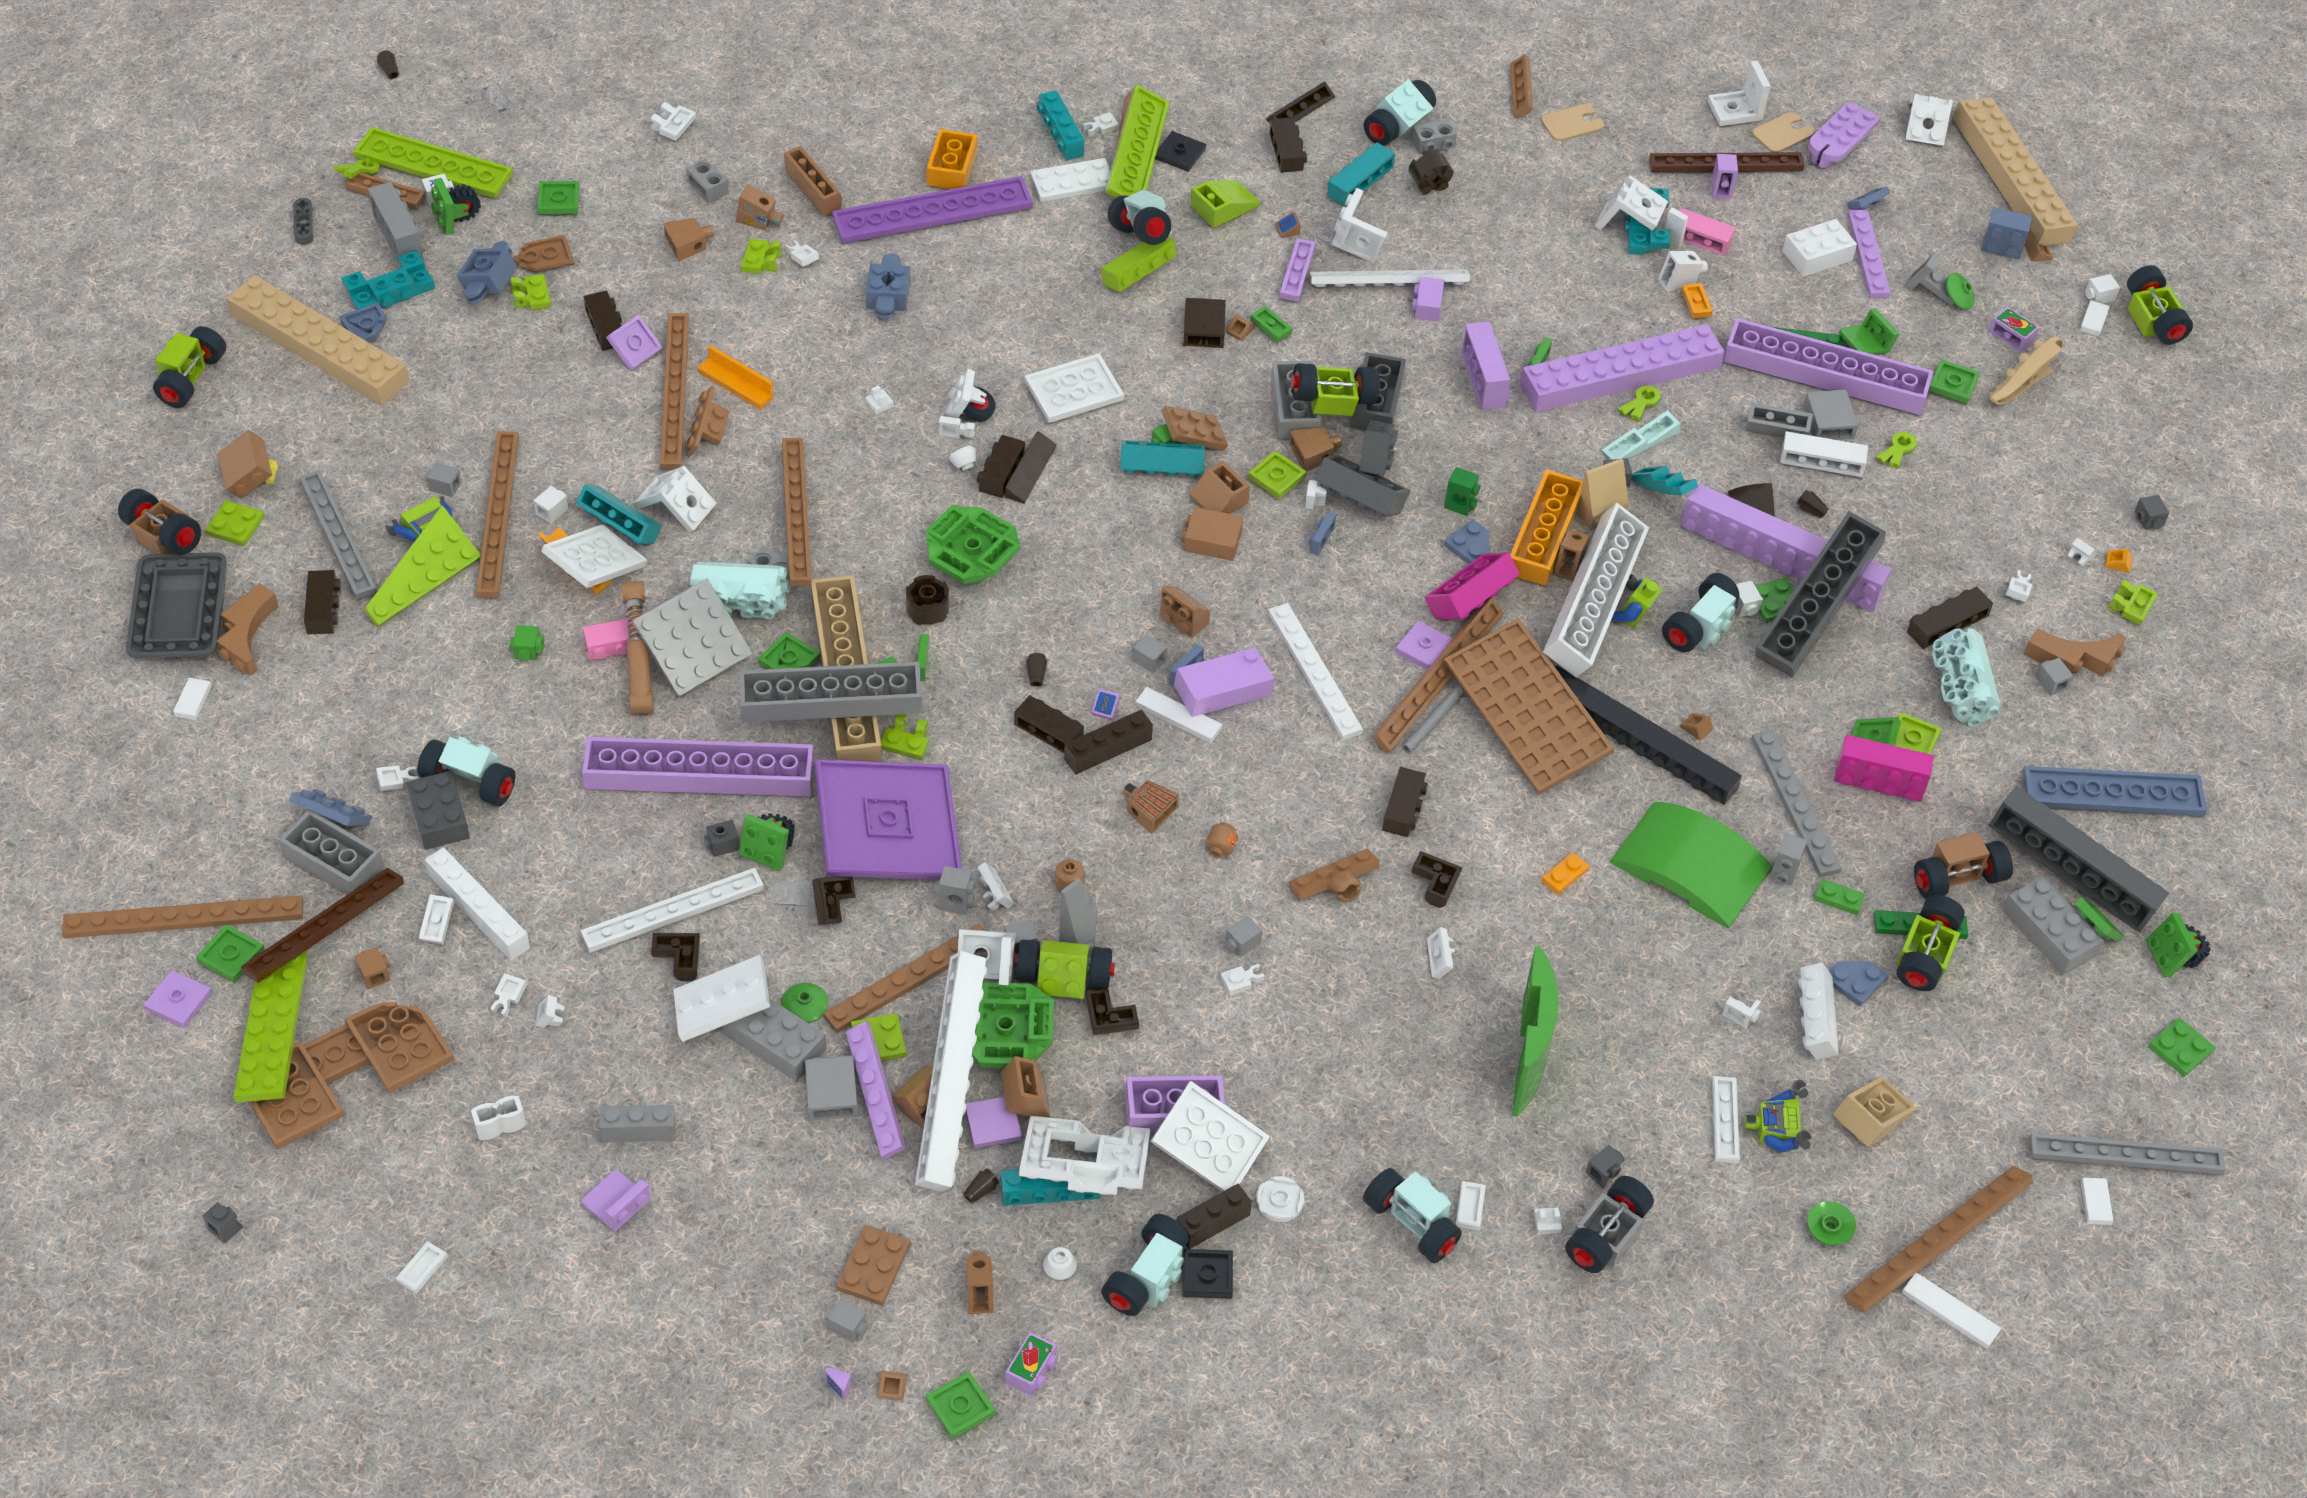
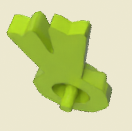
(361, 166)
(1645, 397)
(1901, 443)

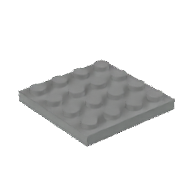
(691, 637)

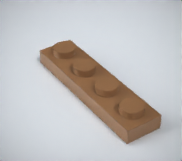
(1521, 86)
(361, 183)

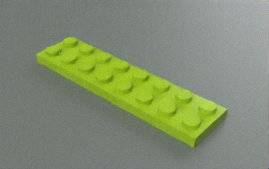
(1137, 143)
(432, 160)
(271, 1033)

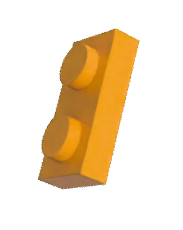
(1697, 300)
(1565, 873)

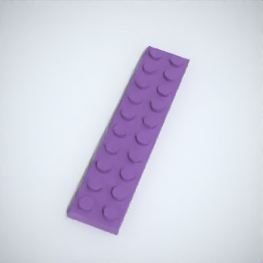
(932, 209)

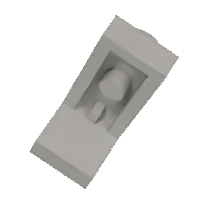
(1930, 279)

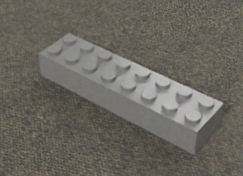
(830, 692)

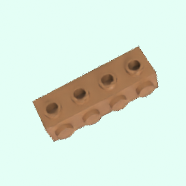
(812, 181)

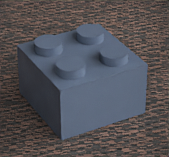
(2006, 233)

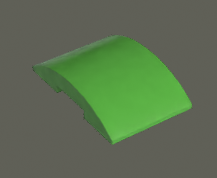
(1694, 860)
(1537, 1027)

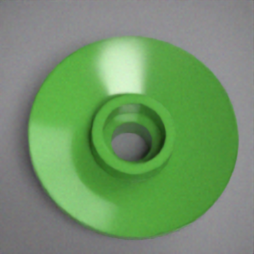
(1960, 291)
(809, 1009)
(1834, 1215)

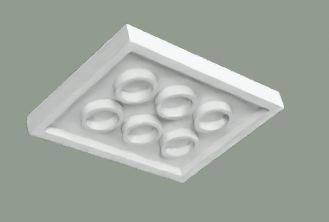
(1074, 388)
(594, 556)
(721, 998)
(1209, 1138)

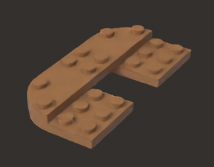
(391, 1037)

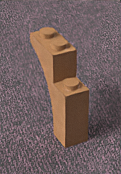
(241, 623)
(2094, 656)

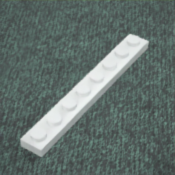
(1379, 278)
(1315, 671)
(672, 910)

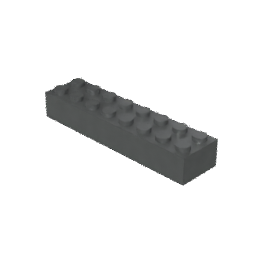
(1820, 594)
(2078, 859)

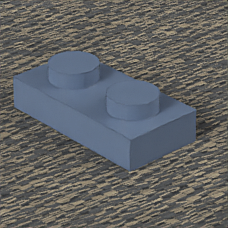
(1874, 196)
(1324, 531)
(1193, 656)

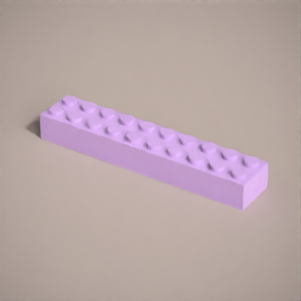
(1828, 366)
(1621, 367)
(1771, 541)
(698, 766)

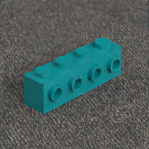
(1061, 125)
(1361, 173)
(1162, 457)
(618, 514)
(1023, 1190)

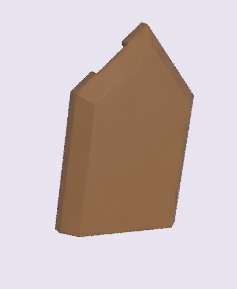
(545, 254)

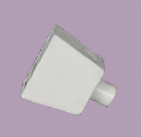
(1681, 269)

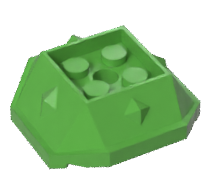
(971, 543)
(1025, 1013)

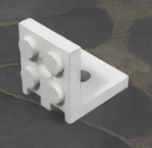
(1746, 104)
(1932, 108)
(1630, 199)
(1351, 229)
(673, 490)
(999, 948)

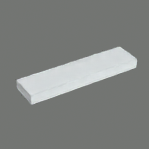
(1178, 715)
(1725, 1119)
(1951, 1310)

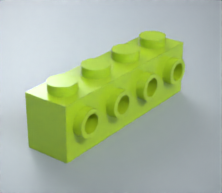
(1137, 264)

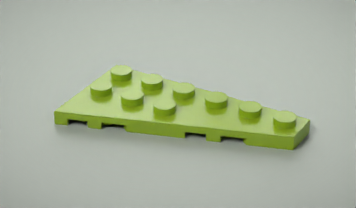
(432, 559)

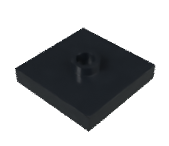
(1180, 151)
(1208, 1273)

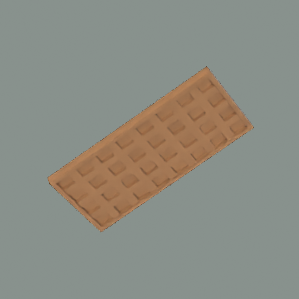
(1529, 706)

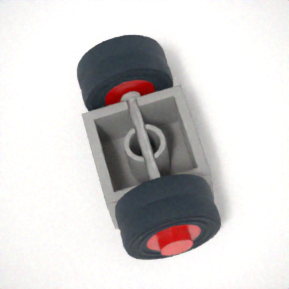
(1610, 1225)

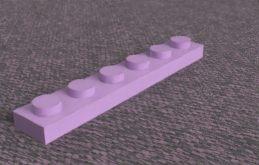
(1868, 254)
(875, 1090)

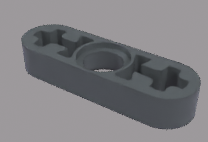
(299, 227)

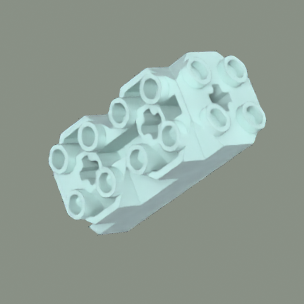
(749, 588)
(1966, 676)

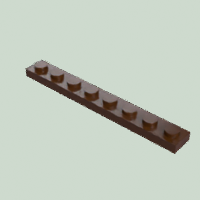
(1745, 161)
(322, 925)

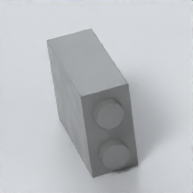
(1832, 414)
(831, 1088)

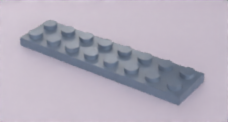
(2116, 790)

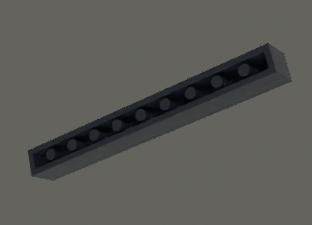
(1655, 742)

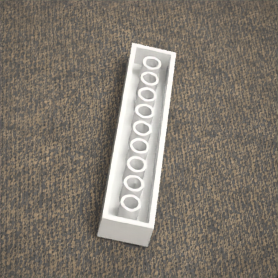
(1596, 590)

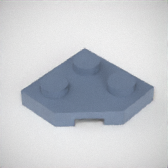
(365, 322)
(1469, 542)
(1857, 979)

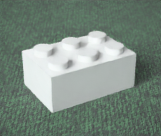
(1819, 247)

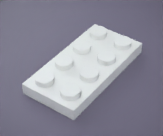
(1071, 179)

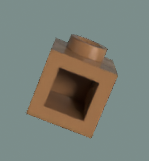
(373, 967)

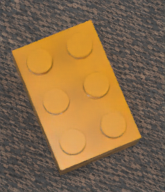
(952, 159)

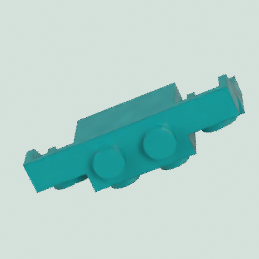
(1643, 239)
(390, 287)

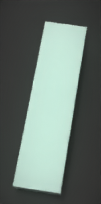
(1639, 440)

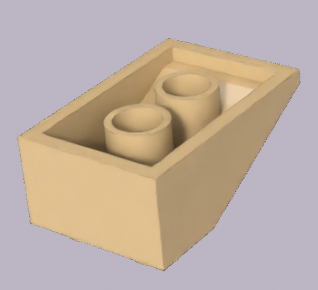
(1602, 490)
(1874, 1111)

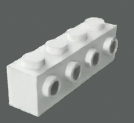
(1823, 453)
(1819, 1011)

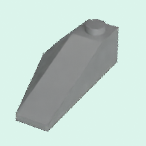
(1077, 915)

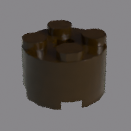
(1431, 171)
(927, 600)

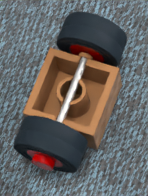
(158, 524)
(1962, 861)

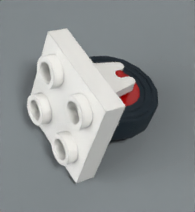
(969, 399)

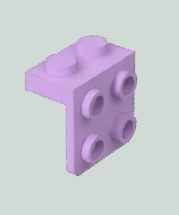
(616, 1199)

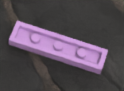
(1297, 270)

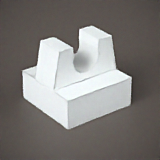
(879, 400)
(1315, 495)
(2084, 550)
(547, 1010)
(1547, 1221)

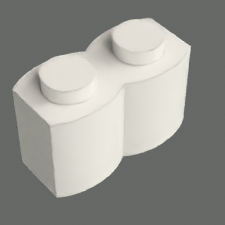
(498, 1117)

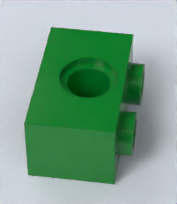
(1462, 491)

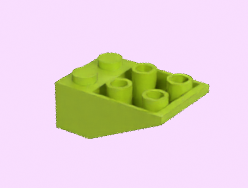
(1221, 201)

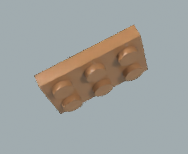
(1194, 427)
(873, 1265)

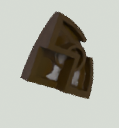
(1755, 495)

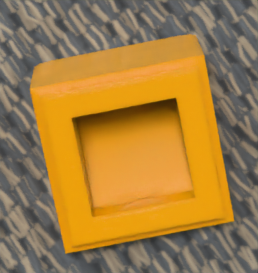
(2119, 560)

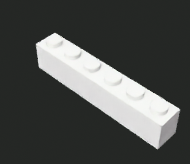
(477, 904)

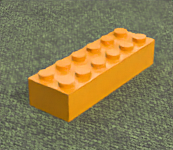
(1546, 526)

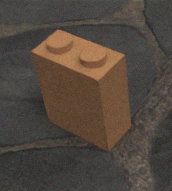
(244, 464)
(1212, 533)

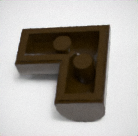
(1442, 877)
(827, 896)
(683, 948)
(1107, 1019)

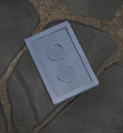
(331, 808)

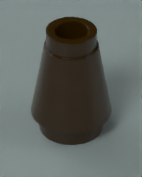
(388, 64)
(1811, 502)
(1036, 668)
(981, 1185)

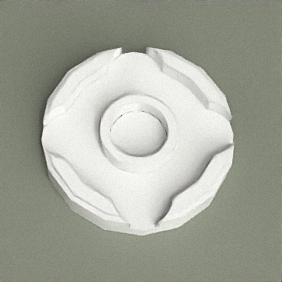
(1280, 1199)

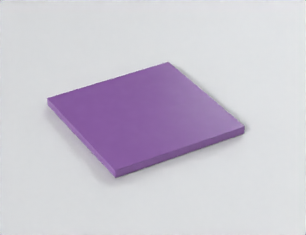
(886, 819)

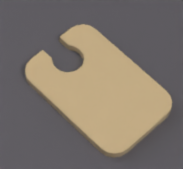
(1570, 124)
(1780, 135)

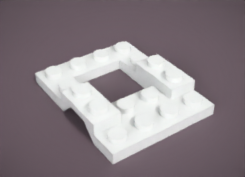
(1118, 1161)

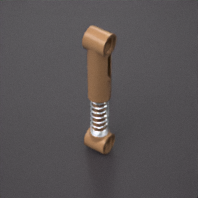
(637, 653)

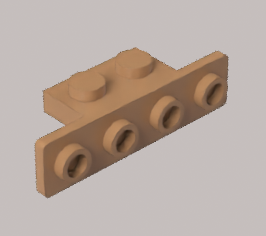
(709, 422)

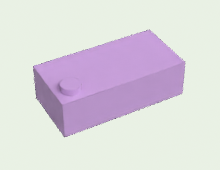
(1485, 366)
(1223, 682)
(1152, 1098)

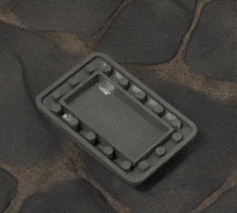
(177, 605)

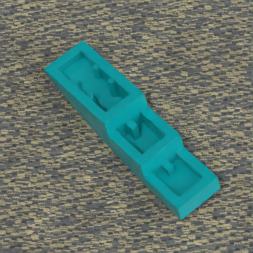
(1662, 481)

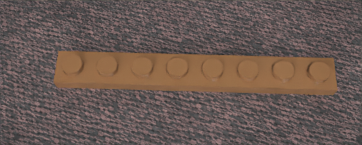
(894, 985)

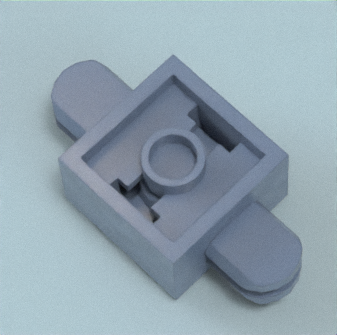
(486, 272)
(888, 286)

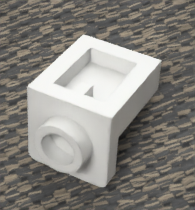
(1740, 1013)

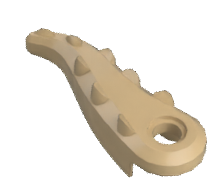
(2029, 370)

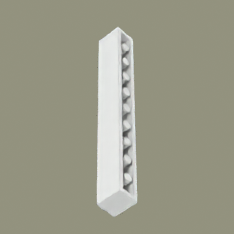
(951, 1072)

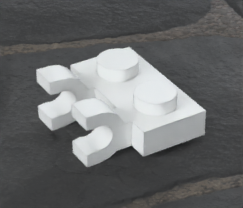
(676, 121)

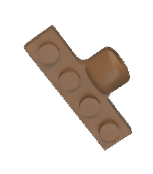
(1337, 877)

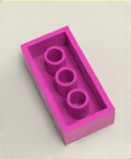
(1472, 586)
(1883, 768)

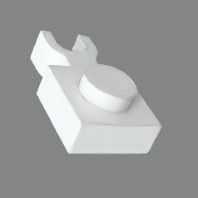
(1103, 123)
(802, 255)
(954, 428)
(2019, 587)
(392, 778)
(1238, 980)
(508, 991)

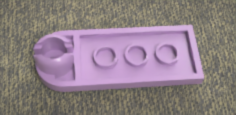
(1841, 134)

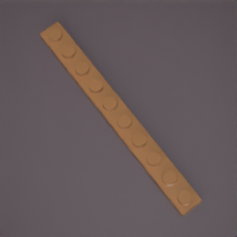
(674, 391)
(796, 512)
(497, 515)
(1434, 677)
(182, 916)
(1938, 1239)

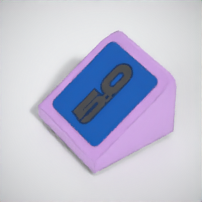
(1105, 704)
(839, 1381)

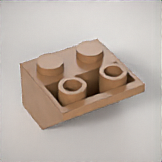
(1221, 490)
(1183, 611)
(1025, 1088)
(914, 1094)

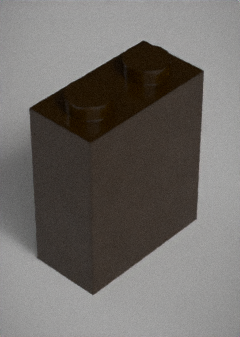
(1204, 322)

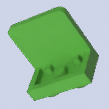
(1872, 336)

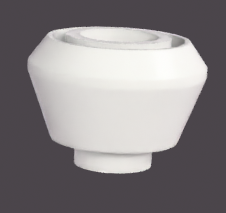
(963, 458)
(1060, 1264)

